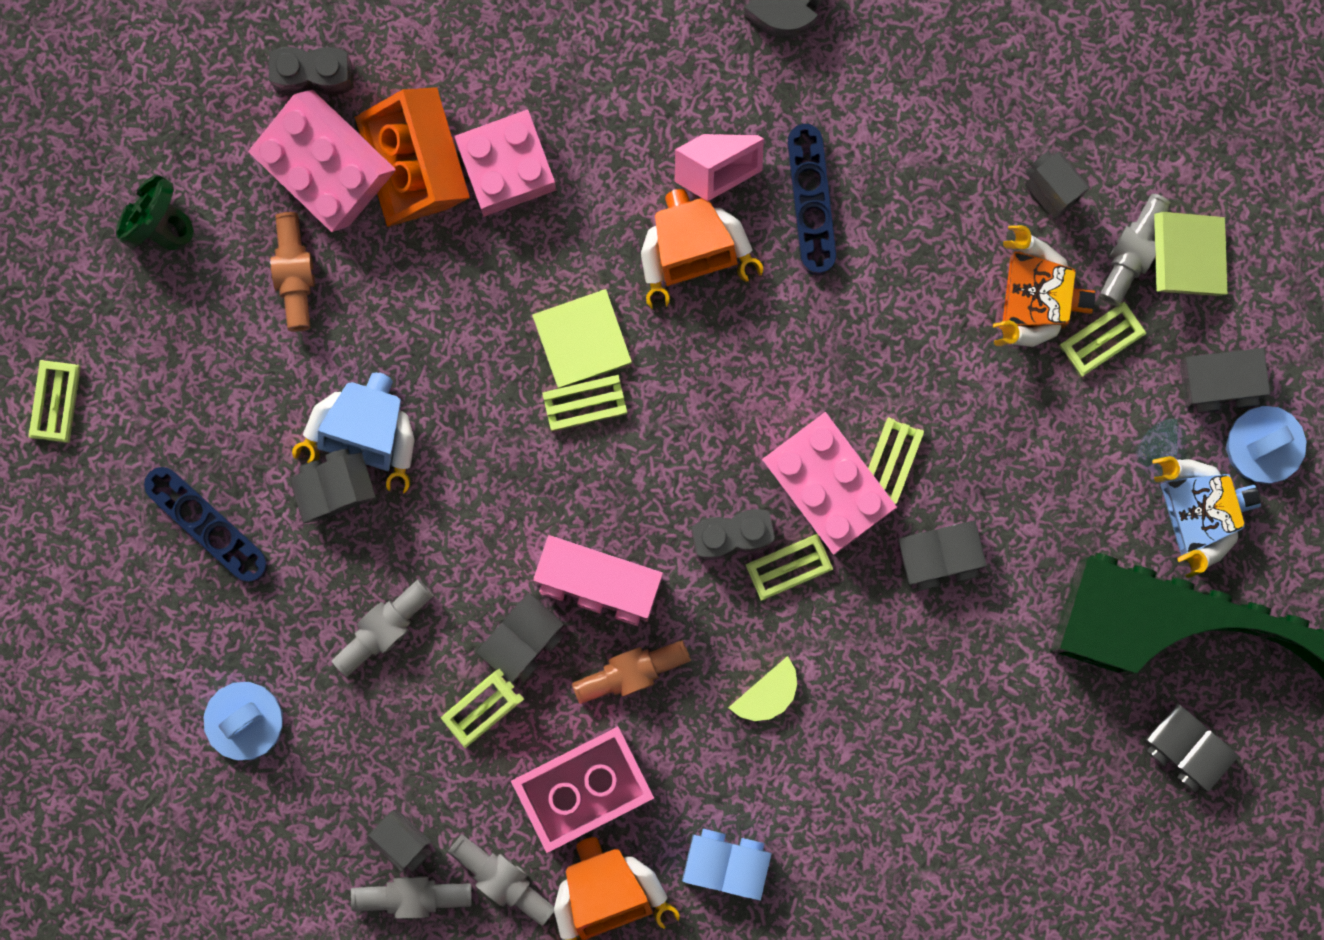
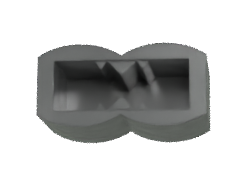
(321, 70)
(1055, 183)
(331, 486)
(721, 536)
(942, 554)
(521, 639)
(1190, 749)
(400, 841)

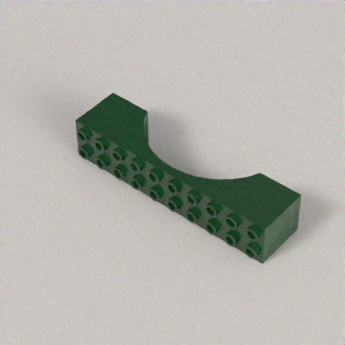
(1128, 616)

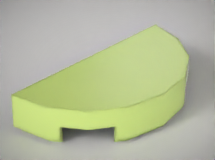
(769, 695)

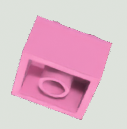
(505, 163)

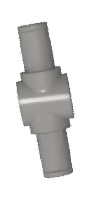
(1133, 251)
(382, 628)
(501, 880)
(411, 897)

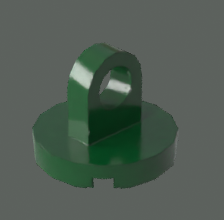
(150, 217)

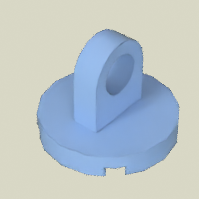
(1266, 445)
(243, 721)

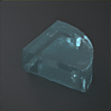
(1159, 441)

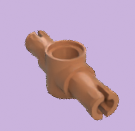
(292, 271)
(631, 672)

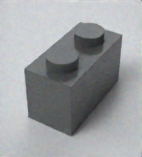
(1225, 379)

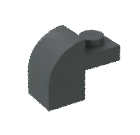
(783, 17)

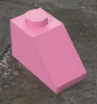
(717, 163)

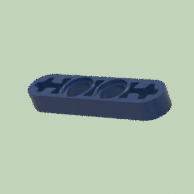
(815, 199)
(206, 524)

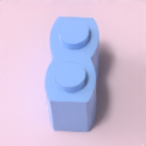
(726, 865)

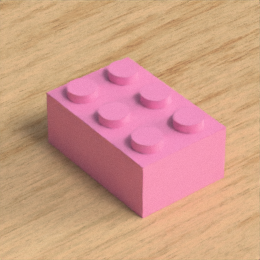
(321, 160)
(829, 483)
(597, 580)
(582, 789)

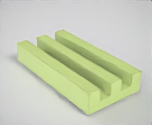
(1075, 357)
(581, 388)
(69, 406)
(903, 430)
(819, 554)
(504, 689)

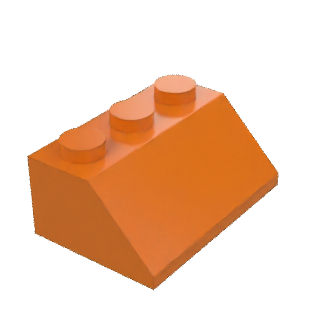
(417, 142)

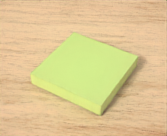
(1190, 254)
(582, 339)

